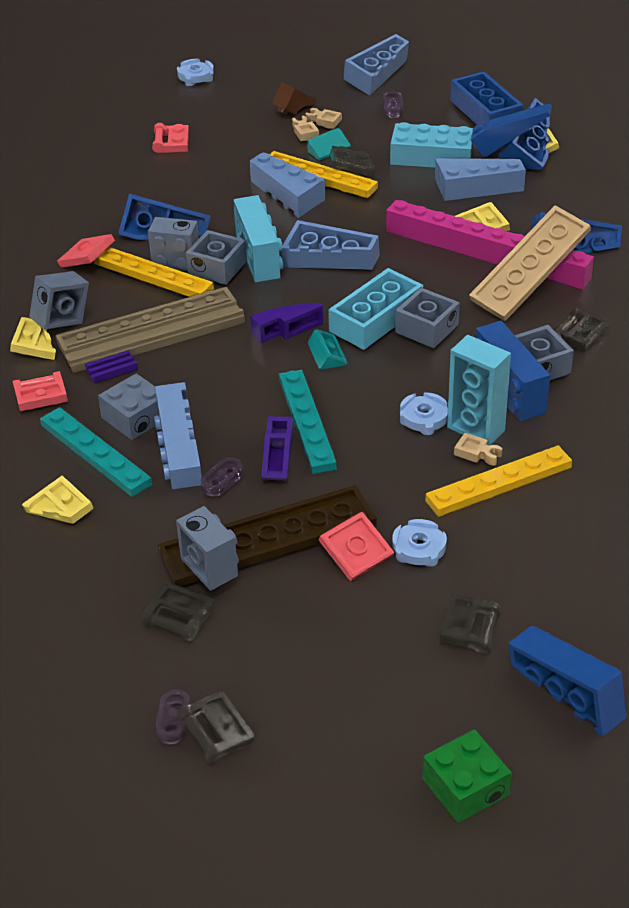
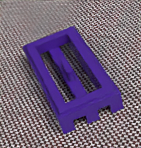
(111, 366)

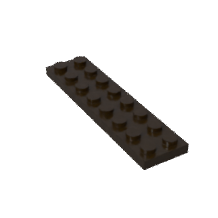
(278, 530)

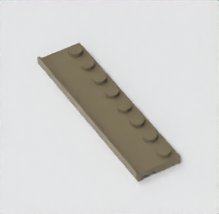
(151, 328)

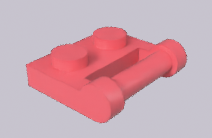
(177, 138)
(40, 392)

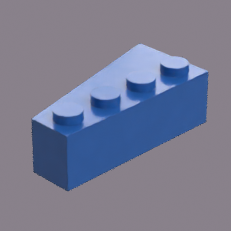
(571, 677)

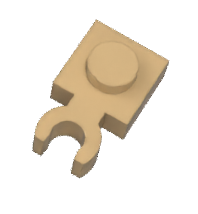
(325, 118)
(304, 129)
(474, 448)

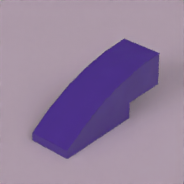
(286, 321)
(277, 448)

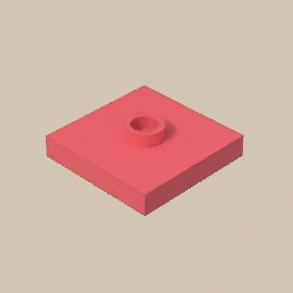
(86, 251)
(356, 546)

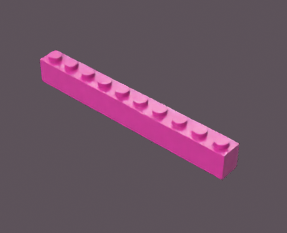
(476, 240)

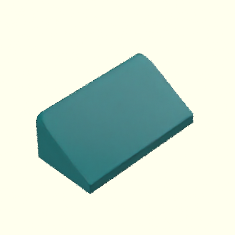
(321, 145)
(326, 350)

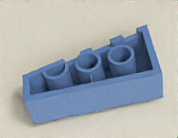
(376, 64)
(478, 177)
(287, 183)
(329, 248)
(177, 436)

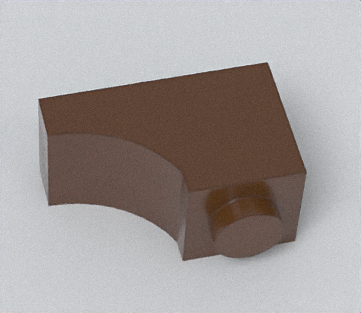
(291, 100)

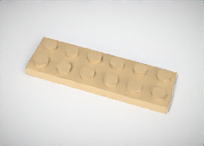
(529, 263)

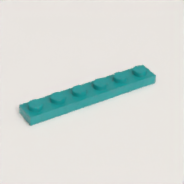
(307, 422)
(96, 452)

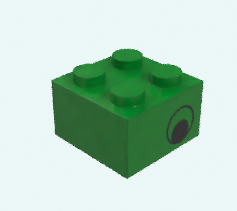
(466, 775)

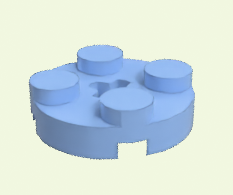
(194, 71)
(413, 414)
(406, 546)

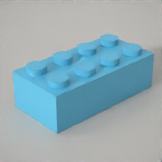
(423, 143)
(261, 238)
(371, 308)
(478, 389)

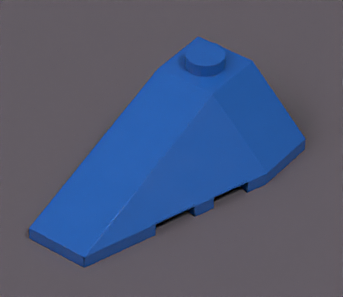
(501, 130)
(530, 145)
(141, 212)
(601, 237)

